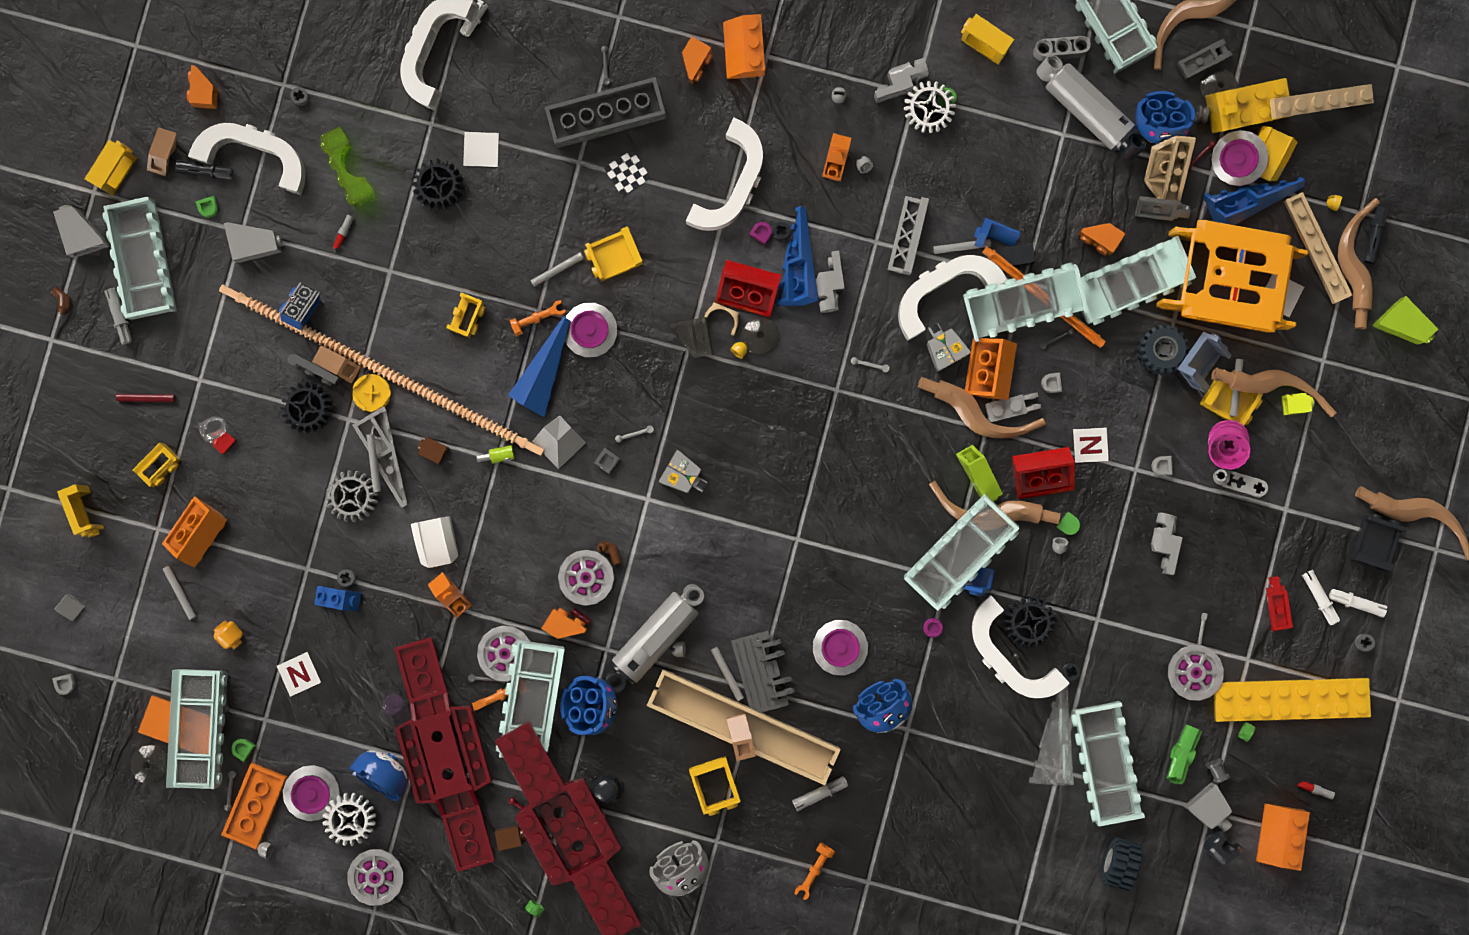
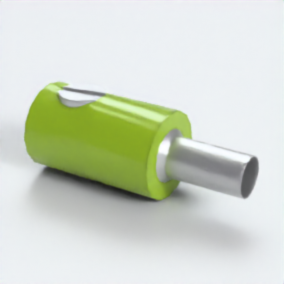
(498, 455)

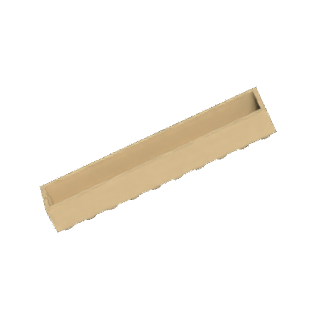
(770, 737)

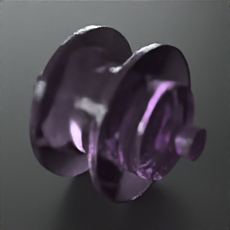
(393, 704)

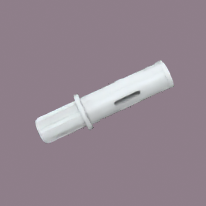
(1321, 598)
(1357, 602)

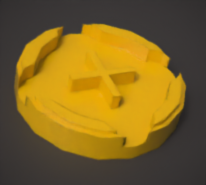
(371, 392)

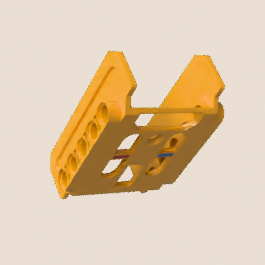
(1269, 311)

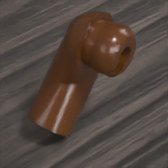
(64, 300)
(610, 549)

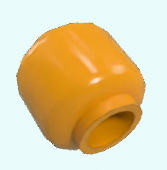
(228, 635)

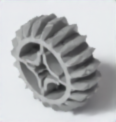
(340, 483)

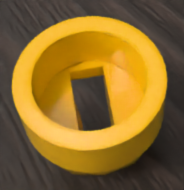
(1333, 202)
(739, 349)

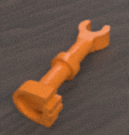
(535, 317)
(500, 695)
(825, 852)

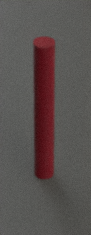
(146, 397)

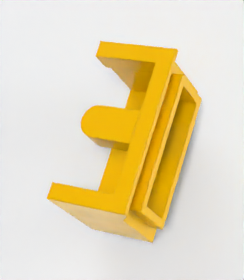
(460, 312)
(169, 466)

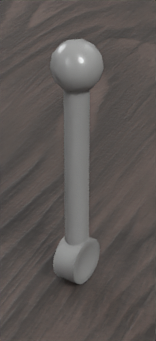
(885, 368)
(619, 438)
(1203, 618)

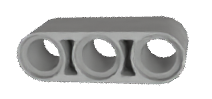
(1069, 44)

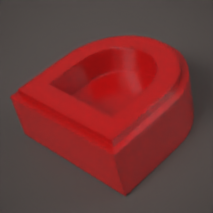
(224, 443)

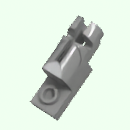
(901, 80)
(830, 283)
(1167, 543)

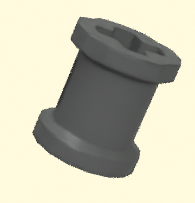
(1218, 771)

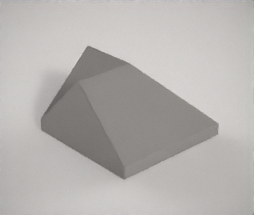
(559, 441)

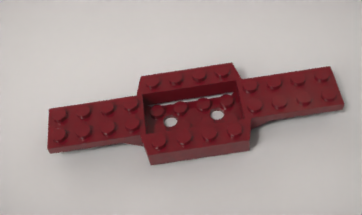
(428, 759)
(588, 867)

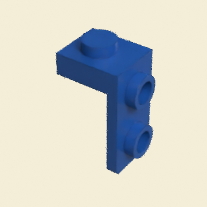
(997, 232)
(982, 583)
(337, 598)

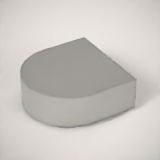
(1051, 383)
(1162, 465)
(64, 684)

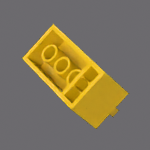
(1244, 105)

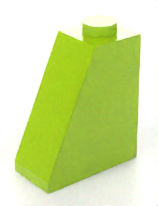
(1407, 322)
(979, 472)

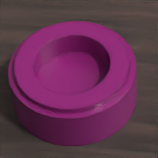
(932, 627)

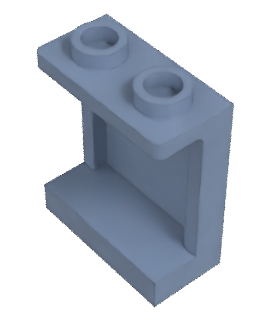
(1202, 359)

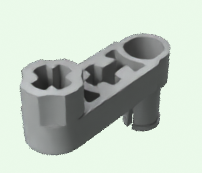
(1247, 489)

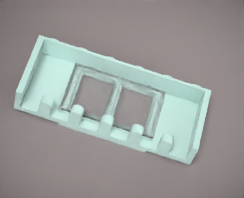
(1135, 280)
(1025, 301)

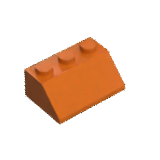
(744, 47)
(991, 368)
(194, 532)
(1282, 836)

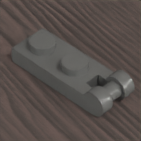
(1204, 59)
(313, 369)

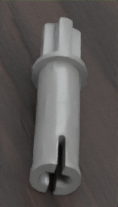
(120, 320)
(820, 793)

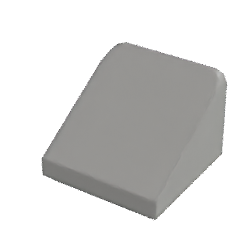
(69, 607)

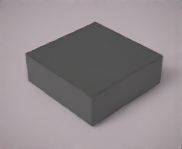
(607, 461)

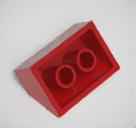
(748, 288)
(1043, 472)

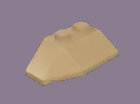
(1169, 167)

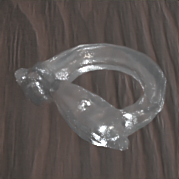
(210, 437)

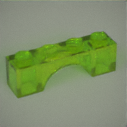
(337, 146)

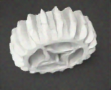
(934, 90)
(355, 825)

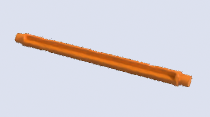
(1015, 273)

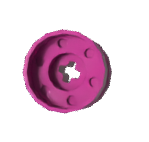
(1229, 454)

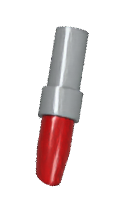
(343, 231)
(1316, 789)

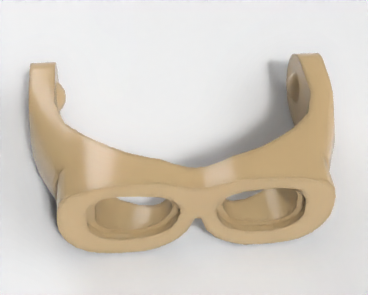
(735, 314)

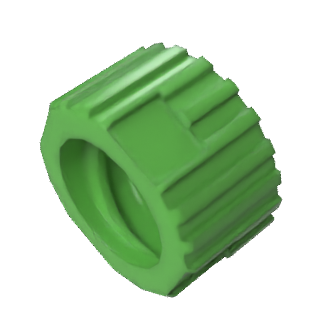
(1246, 731)
(534, 908)

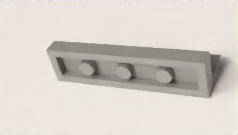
(916, 232)

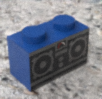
(299, 306)

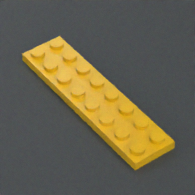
(1292, 699)

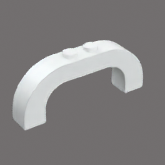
(422, 41)
(216, 136)
(717, 219)
(969, 264)
(1039, 688)

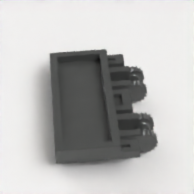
(758, 672)

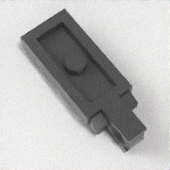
(1161, 209)

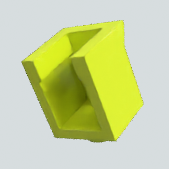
(1297, 403)

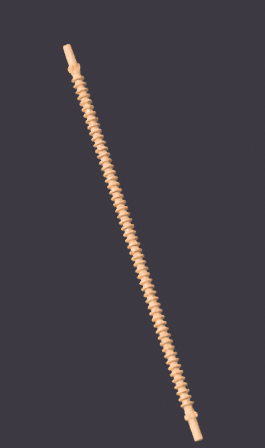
(522, 442)

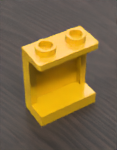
(613, 255)
(1219, 401)
(76, 512)

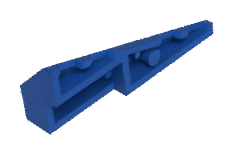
(1248, 200)
(799, 277)
(536, 383)

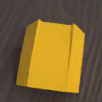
(1279, 151)

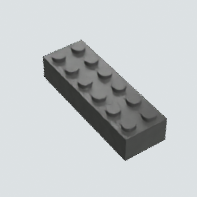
(605, 112)

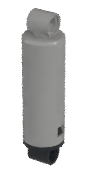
(1091, 107)
(654, 637)

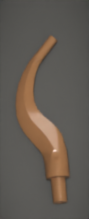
(1186, 10)
(1354, 270)
(1267, 382)
(970, 411)
(1014, 509)
(1413, 509)

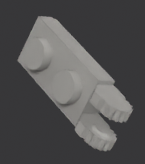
(1010, 408)

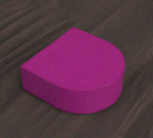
(761, 232)

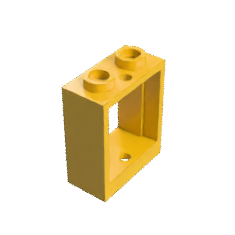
(986, 38)
(111, 167)
(709, 766)

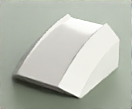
(435, 541)

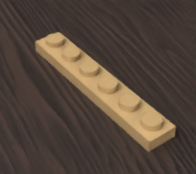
(1321, 101)
(1317, 248)

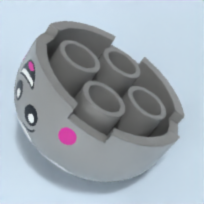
(687, 876)

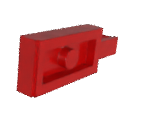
(1278, 605)

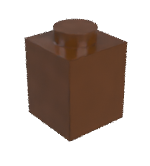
(432, 450)
(509, 837)

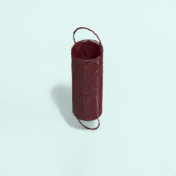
(579, 615)

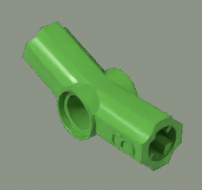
(1183, 754)

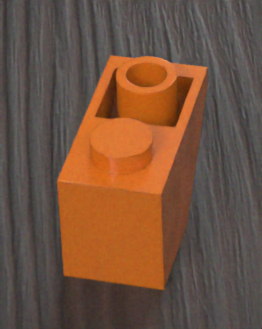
(695, 56)
(202, 91)
(836, 157)
(1104, 237)
(449, 595)
(560, 625)

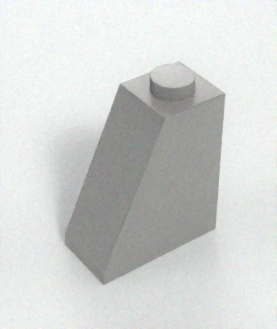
(77, 232)
(251, 242)

